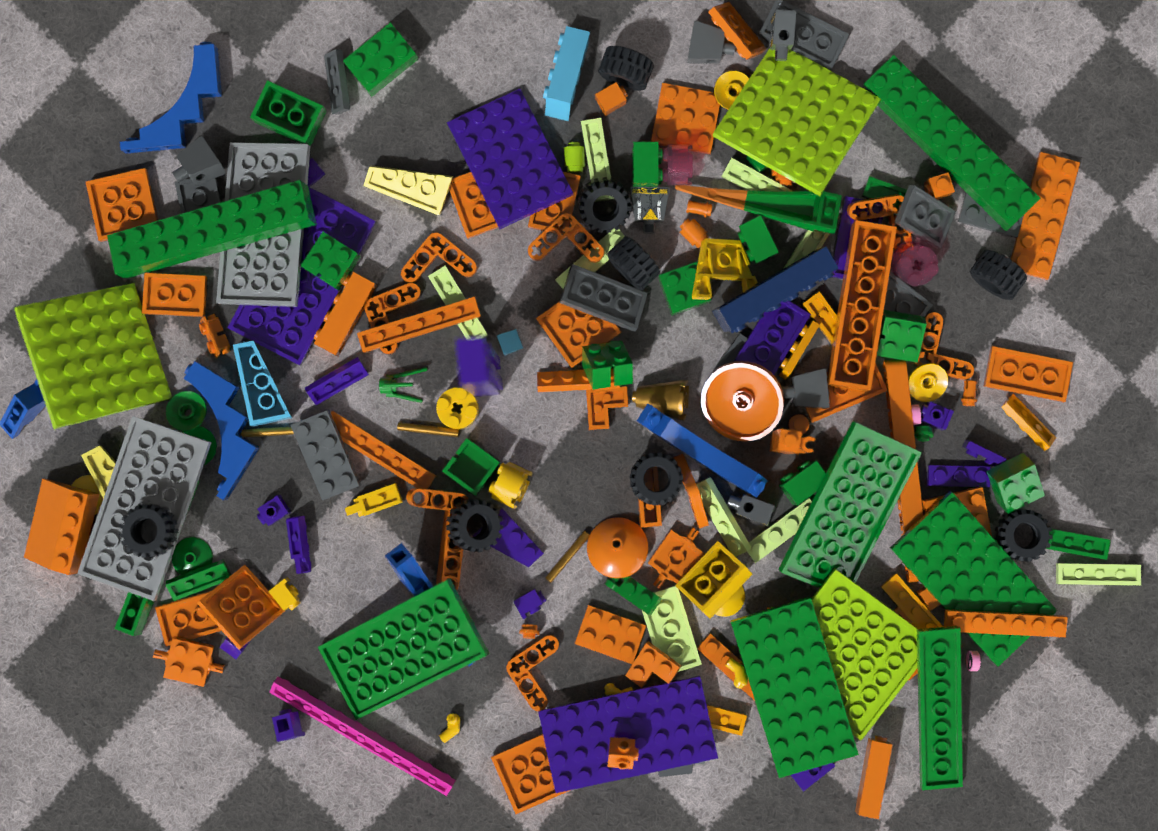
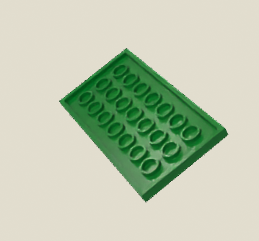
(850, 506)
(969, 571)
(403, 649)
(794, 687)

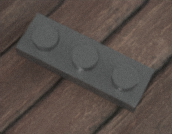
(337, 82)

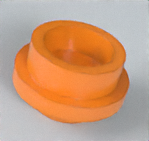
(799, 423)
(529, 631)

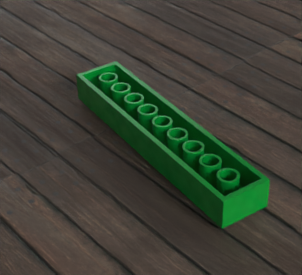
(951, 143)
(211, 229)

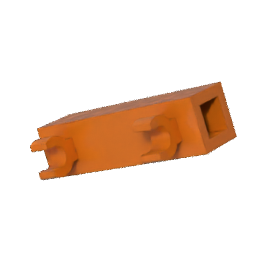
(789, 442)
(873, 777)

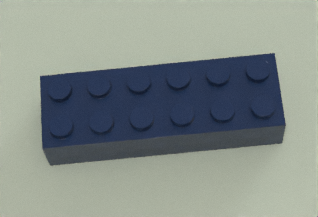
(775, 289)

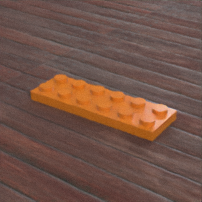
(1044, 221)

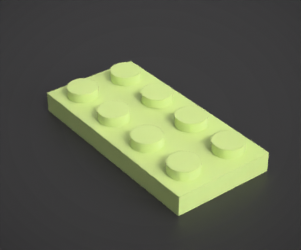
(671, 629)

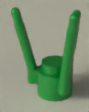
(389, 384)

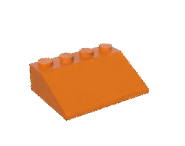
(61, 526)

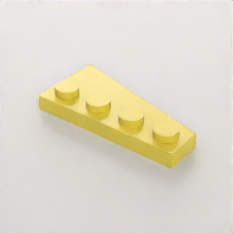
(413, 187)
(100, 466)

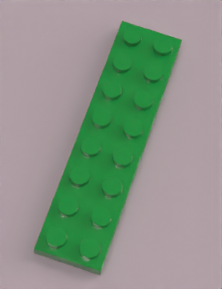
(940, 707)

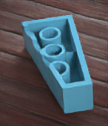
(566, 73)
(259, 389)

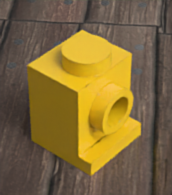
(285, 595)

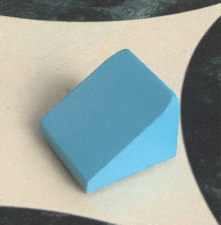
(509, 342)

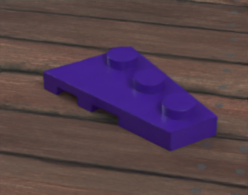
(515, 542)

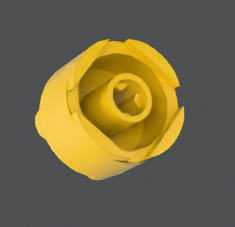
(468, 413)
(510, 484)

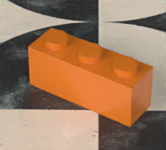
(650, 514)

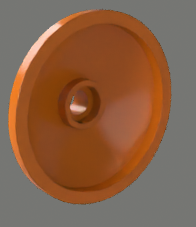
(618, 561)

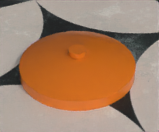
(742, 401)

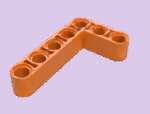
(446, 552)

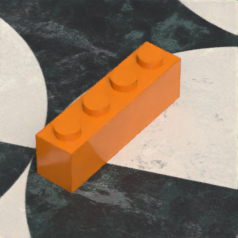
(345, 314)

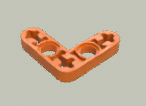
(887, 210)
(570, 233)
(433, 252)
(384, 307)
(935, 358)
(693, 492)
(525, 671)

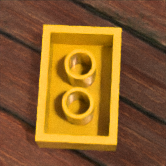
(714, 579)

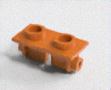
(215, 343)

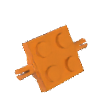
(675, 557)
(188, 661)

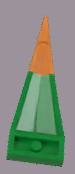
(795, 208)

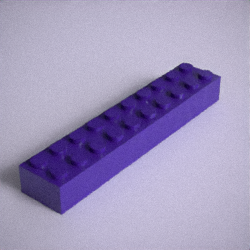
(478, 367)

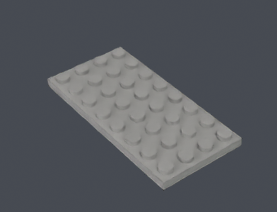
(267, 269)
(152, 469)

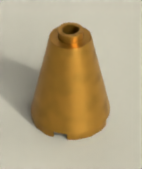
(667, 397)

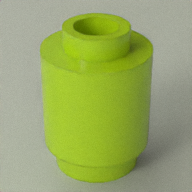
(574, 157)

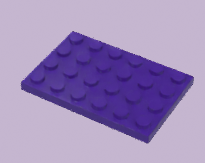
(510, 159)

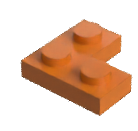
(598, 403)
(652, 661)

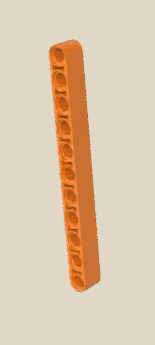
(903, 431)

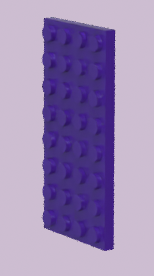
(292, 329)
(664, 719)

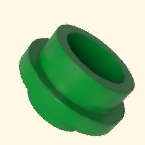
(923, 433)

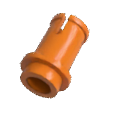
(699, 208)
(969, 393)

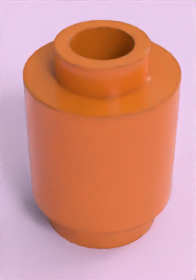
(693, 232)

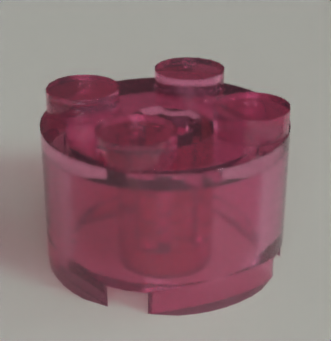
(678, 164)
(924, 268)

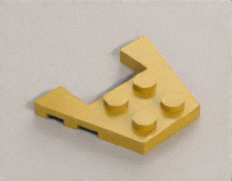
(721, 261)

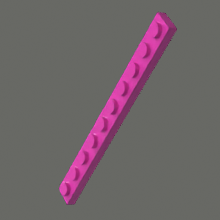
(362, 736)

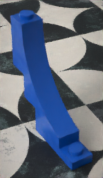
(169, 129)
(22, 409)
(236, 451)
(701, 451)

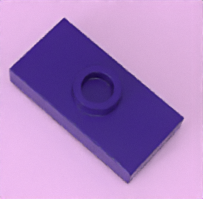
(809, 777)

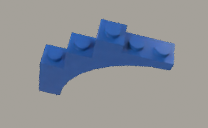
(408, 571)

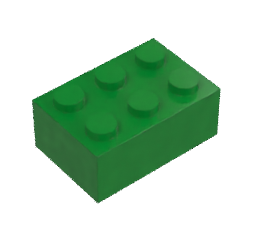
(380, 59)
(288, 113)

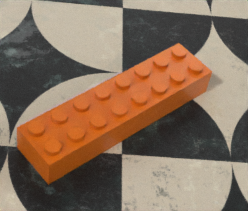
(861, 305)

